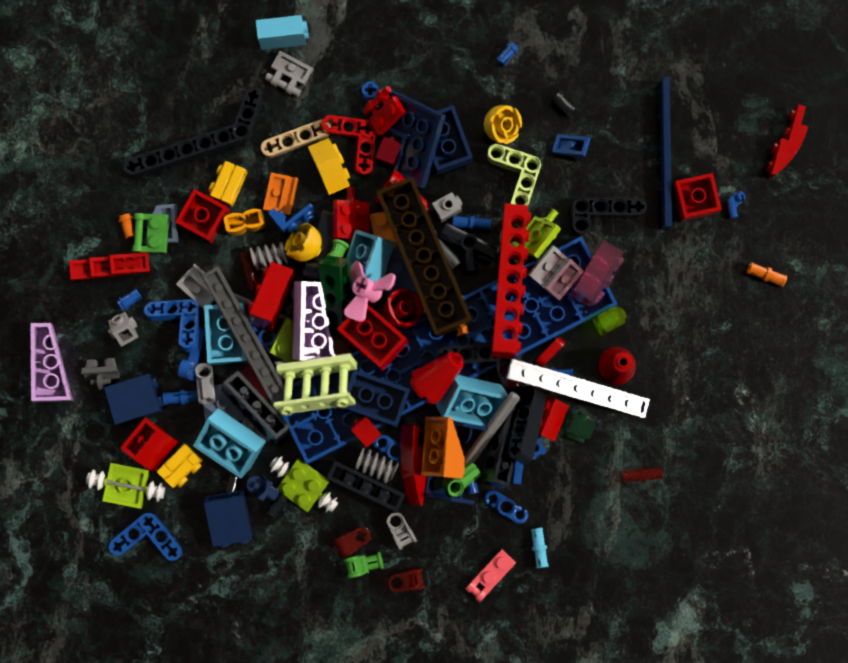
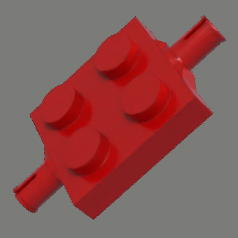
(350, 216)

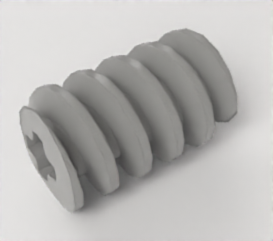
(267, 255)
(376, 466)

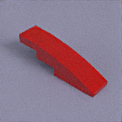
(109, 266)
(412, 464)

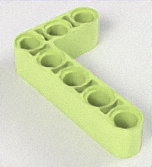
(521, 167)

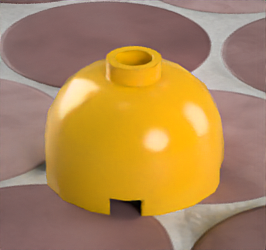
(502, 124)
(304, 243)

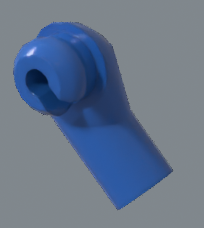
(732, 203)

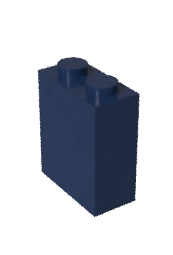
(134, 399)
(228, 518)

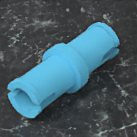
(539, 548)

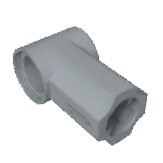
(205, 384)

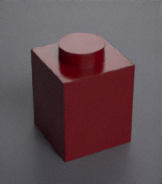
(388, 151)

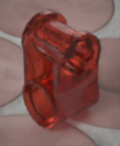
(350, 543)
(408, 580)

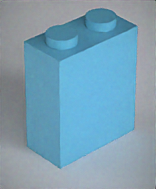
(282, 32)

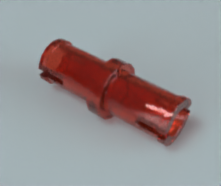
(249, 271)
(642, 474)

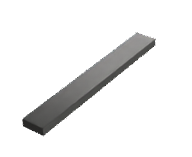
(245, 335)

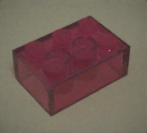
(598, 274)

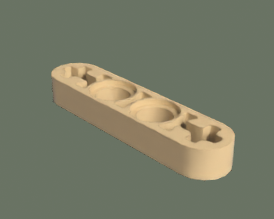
(297, 141)

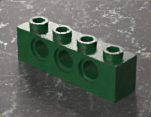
(336, 289)

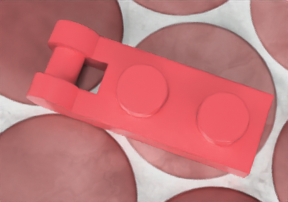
(491, 575)

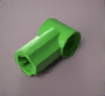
(470, 474)

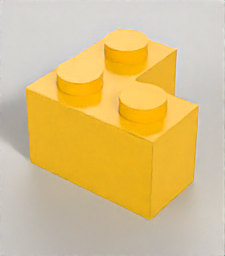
(328, 162)

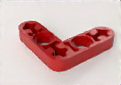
(361, 138)

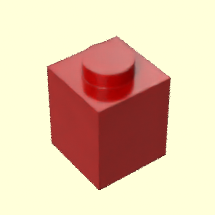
(365, 431)

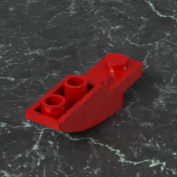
(785, 149)

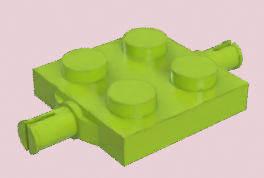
(541, 234)

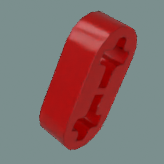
(549, 352)

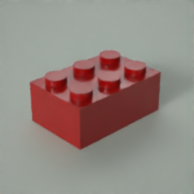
(270, 296)
(374, 338)

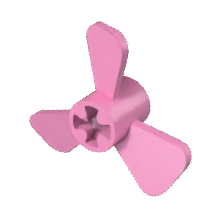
(365, 291)

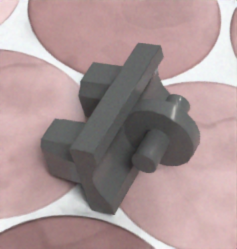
(100, 375)

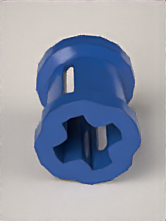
(365, 89)

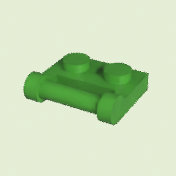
(156, 233)

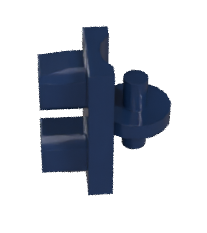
(262, 488)

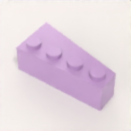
(310, 323)
(48, 373)

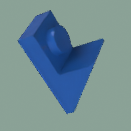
(571, 146)

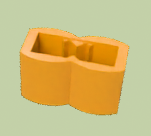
(250, 220)

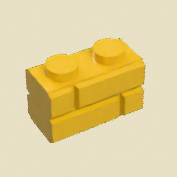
(228, 183)
(180, 466)

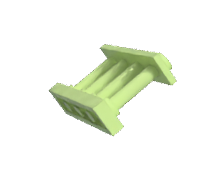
(306, 370)

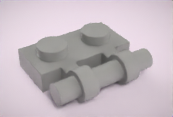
(291, 68)

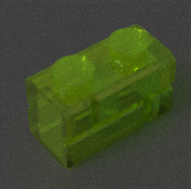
(609, 320)

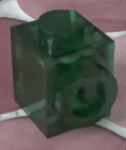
(579, 427)

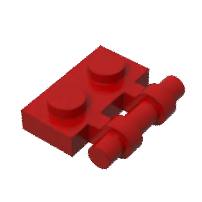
(388, 114)

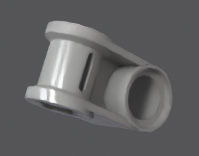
(401, 531)

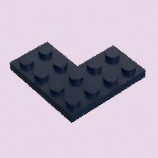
(420, 136)

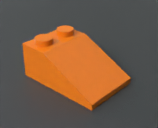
(441, 449)

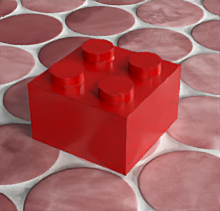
(696, 197)
(202, 216)

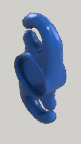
(386, 449)
(501, 498)

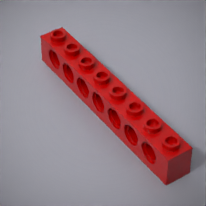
(511, 214)

